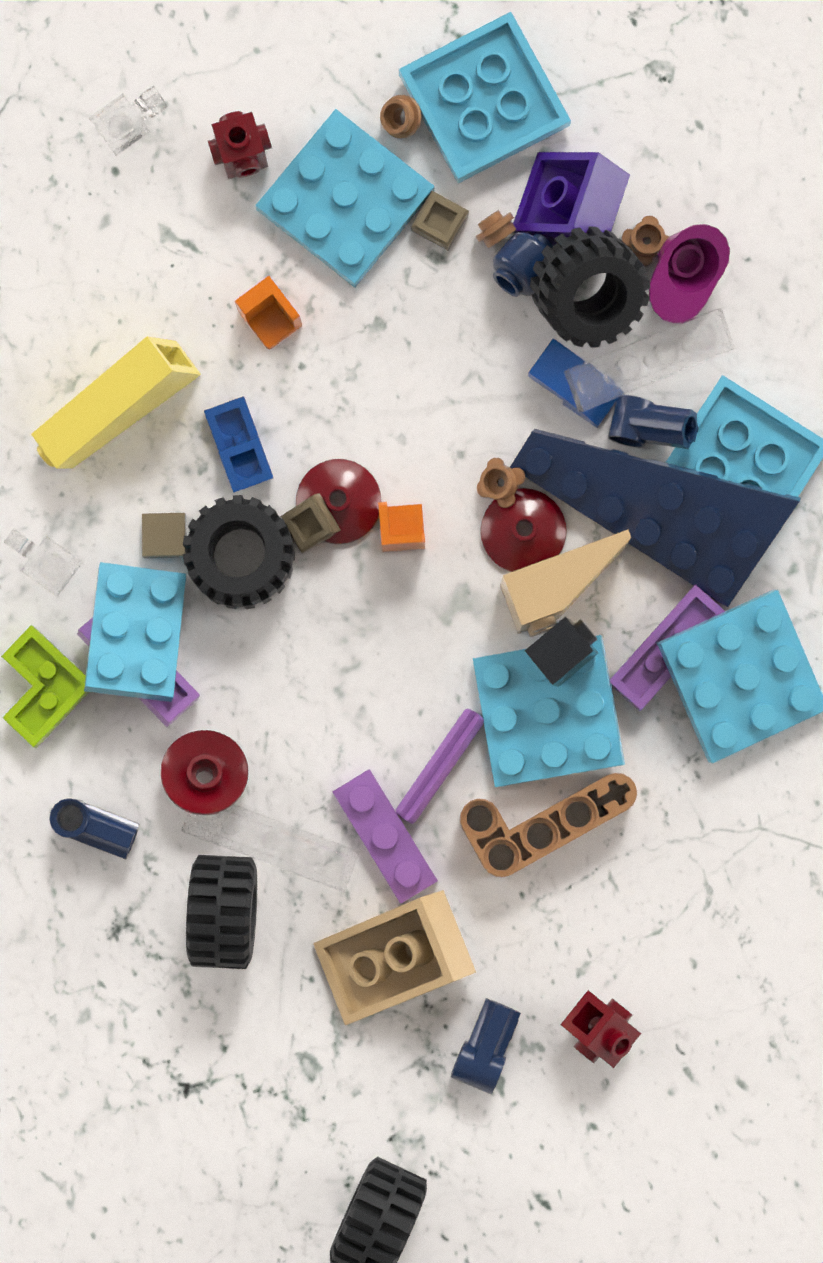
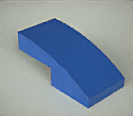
(550, 374)
(238, 444)

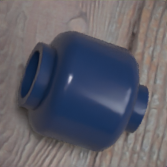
(516, 261)

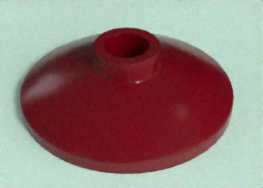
(362, 495)
(516, 551)
(204, 752)

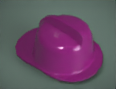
(688, 272)

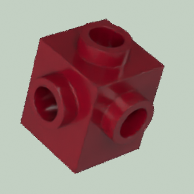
(239, 158)
(601, 1029)

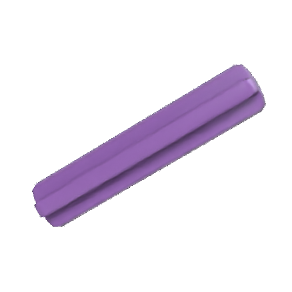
(439, 766)

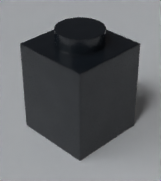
(563, 650)

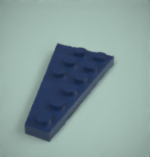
(678, 516)

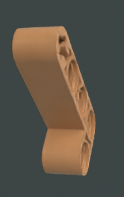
(552, 817)

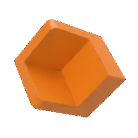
(268, 313)
(401, 527)

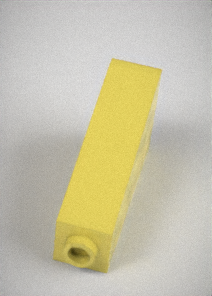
(115, 401)

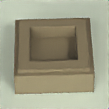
(440, 220)
(310, 523)
(163, 535)

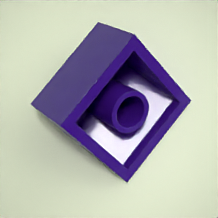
(570, 193)

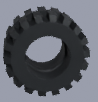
(606, 311)
(232, 516)
(221, 912)
(379, 1215)

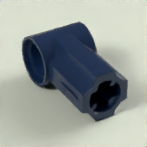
(643, 422)
(98, 828)
(482, 1056)

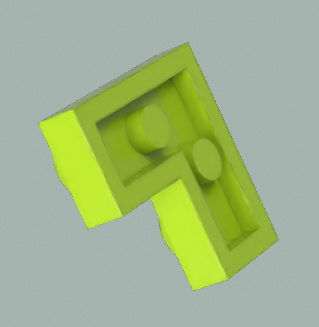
(54, 689)

